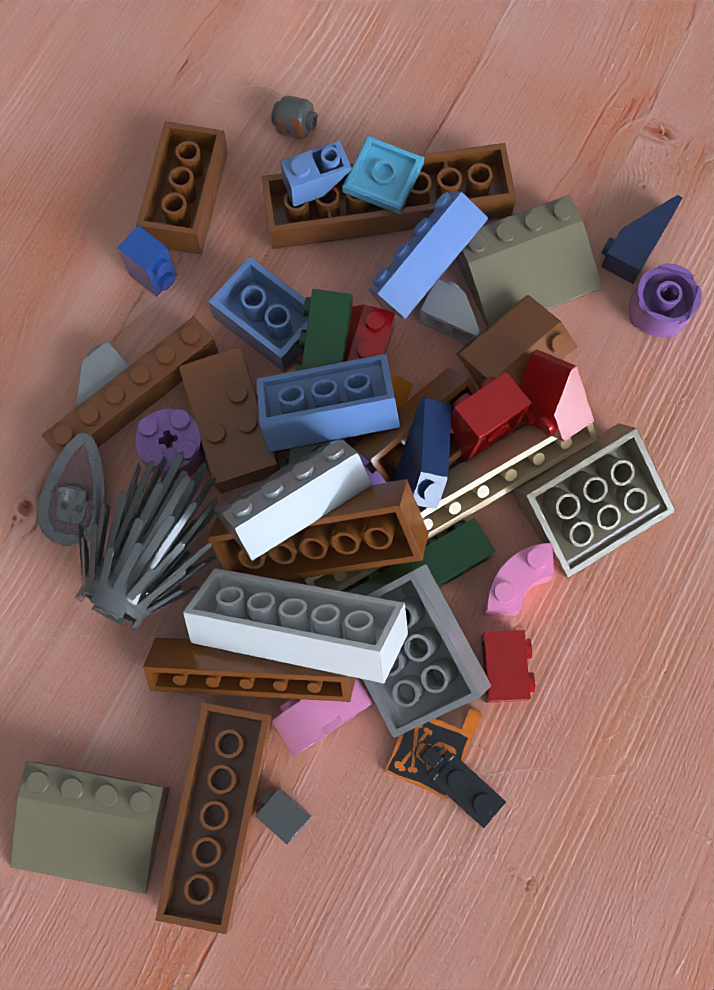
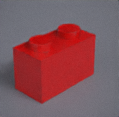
(507, 666)

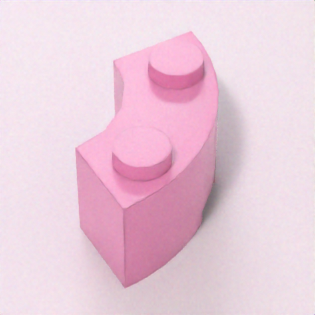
(516, 577)
(311, 720)

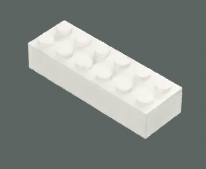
(298, 624)

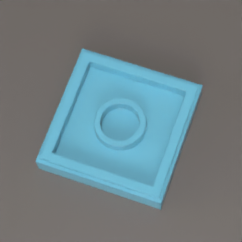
(383, 174)

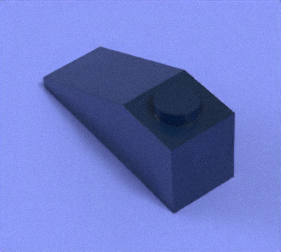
(637, 240)
(427, 452)

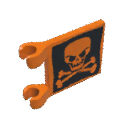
(441, 736)

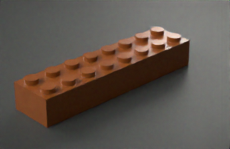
(477, 172)

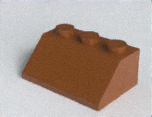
(512, 338)

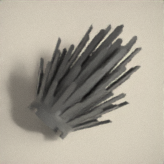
(141, 550)

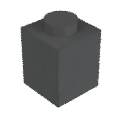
(282, 814)

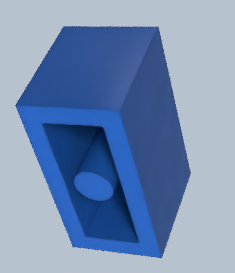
(147, 261)

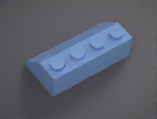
(427, 254)
(326, 403)

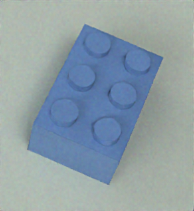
(262, 312)

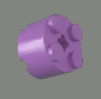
(664, 300)
(169, 426)

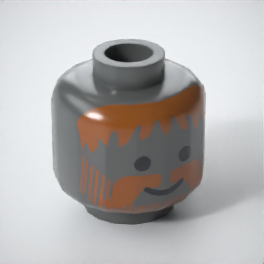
(294, 117)

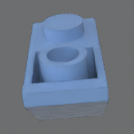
(314, 172)

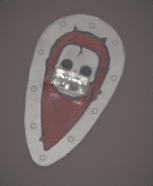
(71, 492)

